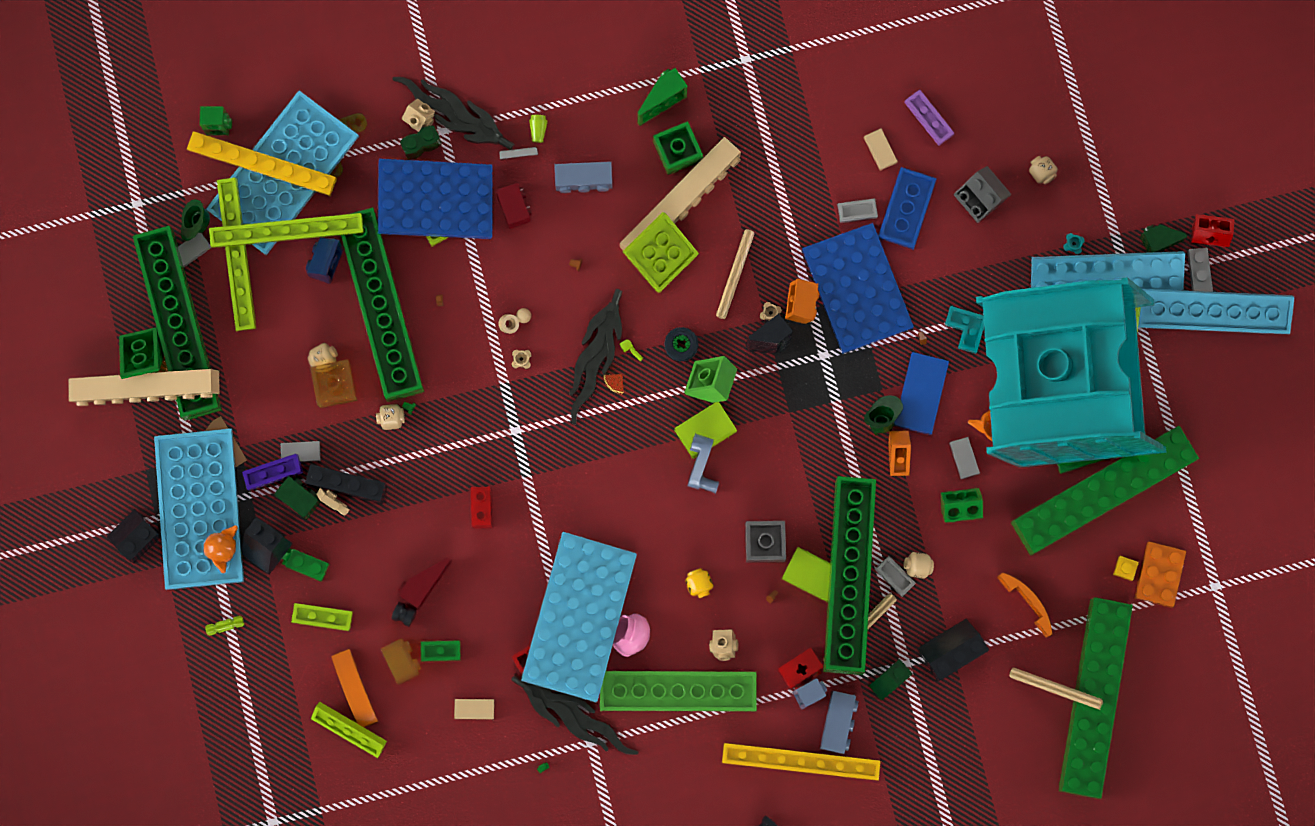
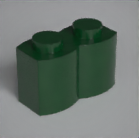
(424, 141)

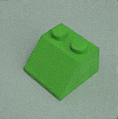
(711, 379)

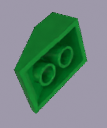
(666, 92)
(140, 353)

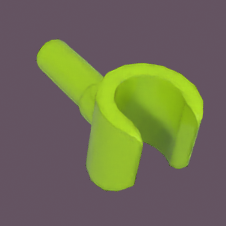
(627, 345)

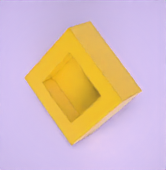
(1125, 568)

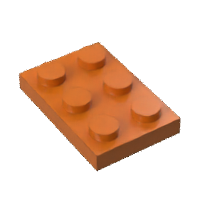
(1160, 574)

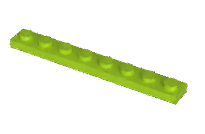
(286, 230)
(236, 257)

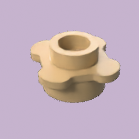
(767, 308)
(521, 354)

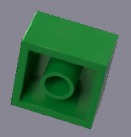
(677, 148)

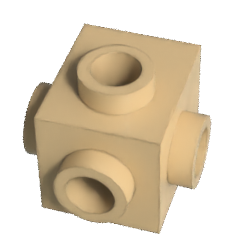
(418, 115)
(723, 644)

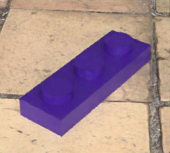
(272, 472)

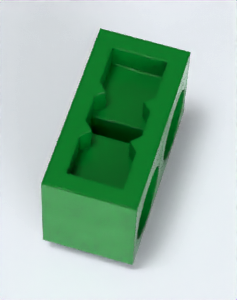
(215, 120)
(962, 505)

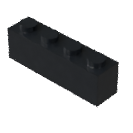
(346, 484)

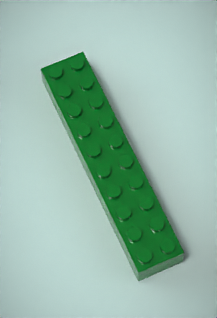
(382, 310)
(174, 313)
(1102, 492)
(850, 575)
(1098, 676)

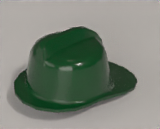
(194, 219)
(883, 414)

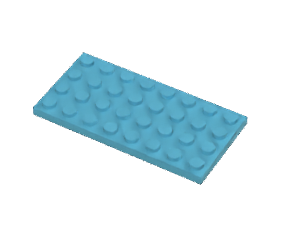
(299, 135)
(194, 501)
(579, 617)

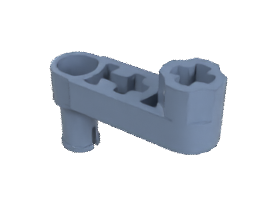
(702, 446)

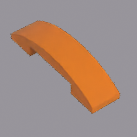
(1043, 622)
(354, 688)

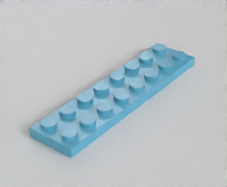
(1146, 270)
(1218, 311)

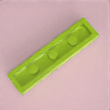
(348, 729)

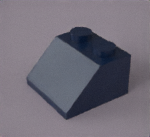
(325, 259)

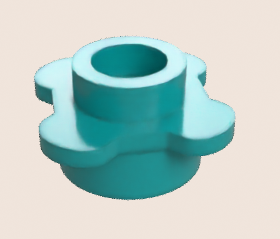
(1079, 240)

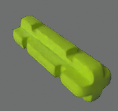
(224, 625)

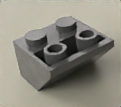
(982, 194)

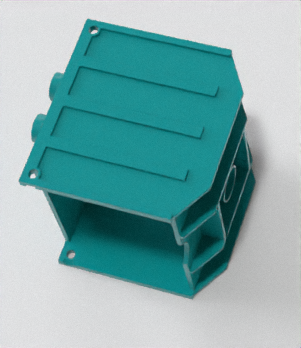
(1066, 373)

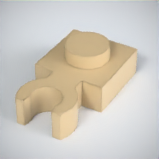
(329, 498)

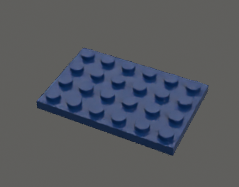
(434, 198)
(857, 288)

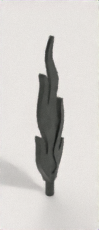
(483, 129)
(595, 353)
(571, 715)

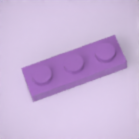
(929, 117)

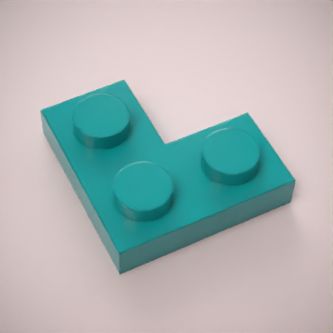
(970, 323)

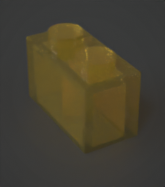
(400, 661)

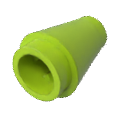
(538, 127)

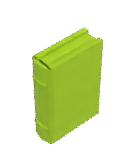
(710, 423)
(809, 573)

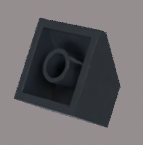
(133, 536)
(264, 545)

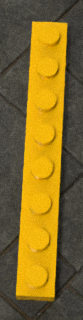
(261, 163)
(801, 761)

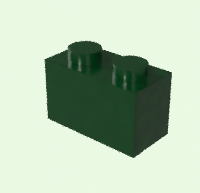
(297, 497)

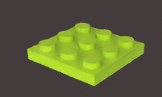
(660, 252)

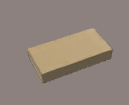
(880, 149)
(474, 709)

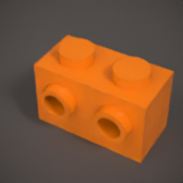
(802, 301)

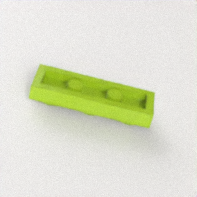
(322, 617)

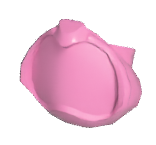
(631, 634)

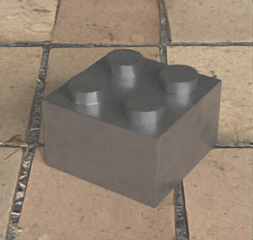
(765, 541)

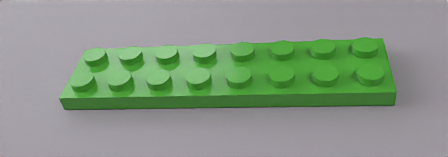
(678, 691)

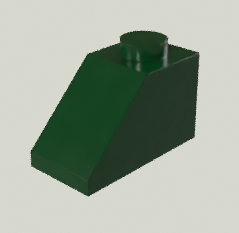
(1161, 238)
(890, 679)

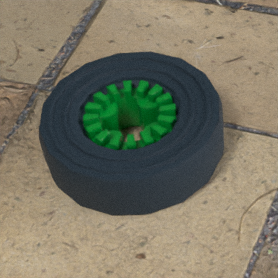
(681, 334)

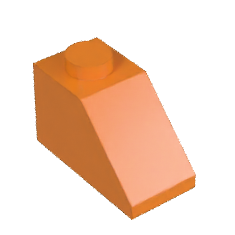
(899, 453)

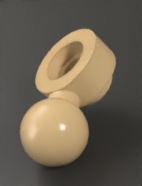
(523, 316)

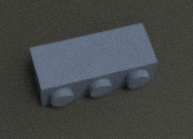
(583, 177)
(810, 693)
(839, 722)

